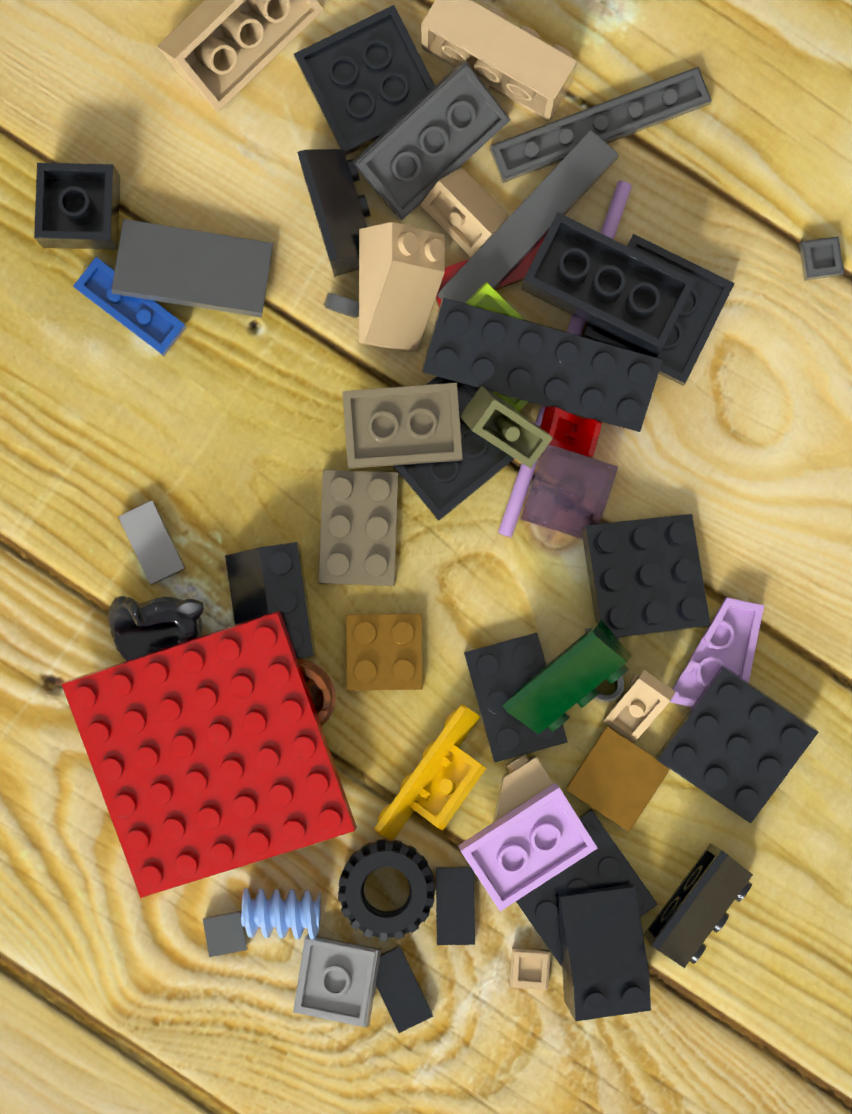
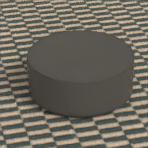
(342, 305)

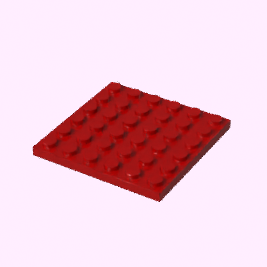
(210, 754)

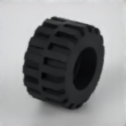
(375, 921)

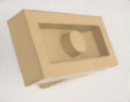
(638, 705)

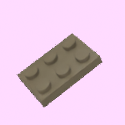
(402, 425)
(358, 528)

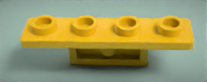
(439, 780)

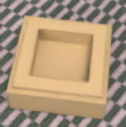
(529, 968)

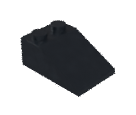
(603, 953)

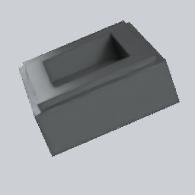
(821, 258)
(225, 934)

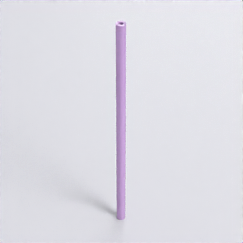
(575, 326)

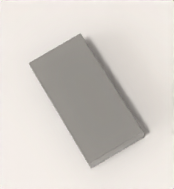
(151, 542)

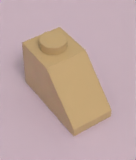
(520, 784)

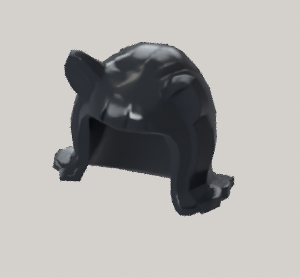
(153, 624)

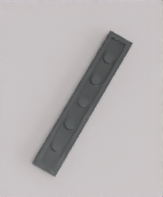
(607, 120)
(533, 218)

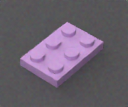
(527, 846)

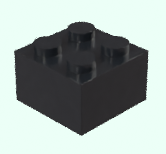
(77, 206)

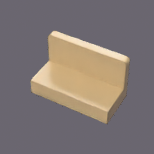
(464, 210)

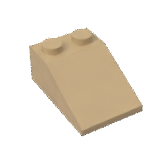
(398, 283)

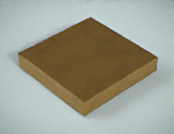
(617, 778)

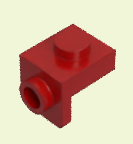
(571, 431)

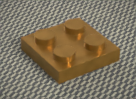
(384, 652)

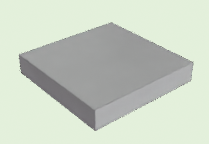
(337, 981)

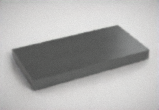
(431, 140)
(192, 268)

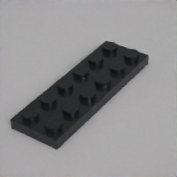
(541, 364)

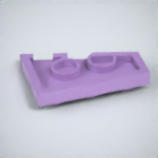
(726, 642)

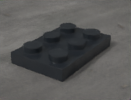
(495, 676)

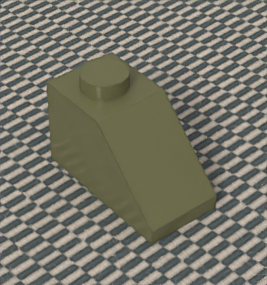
(505, 427)

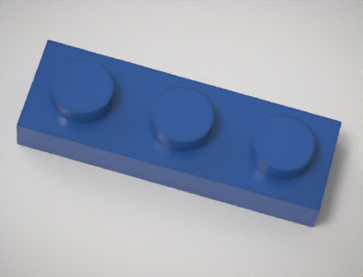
(138, 315)

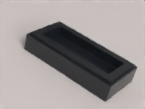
(455, 905)
(401, 990)

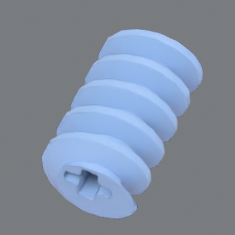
(281, 914)

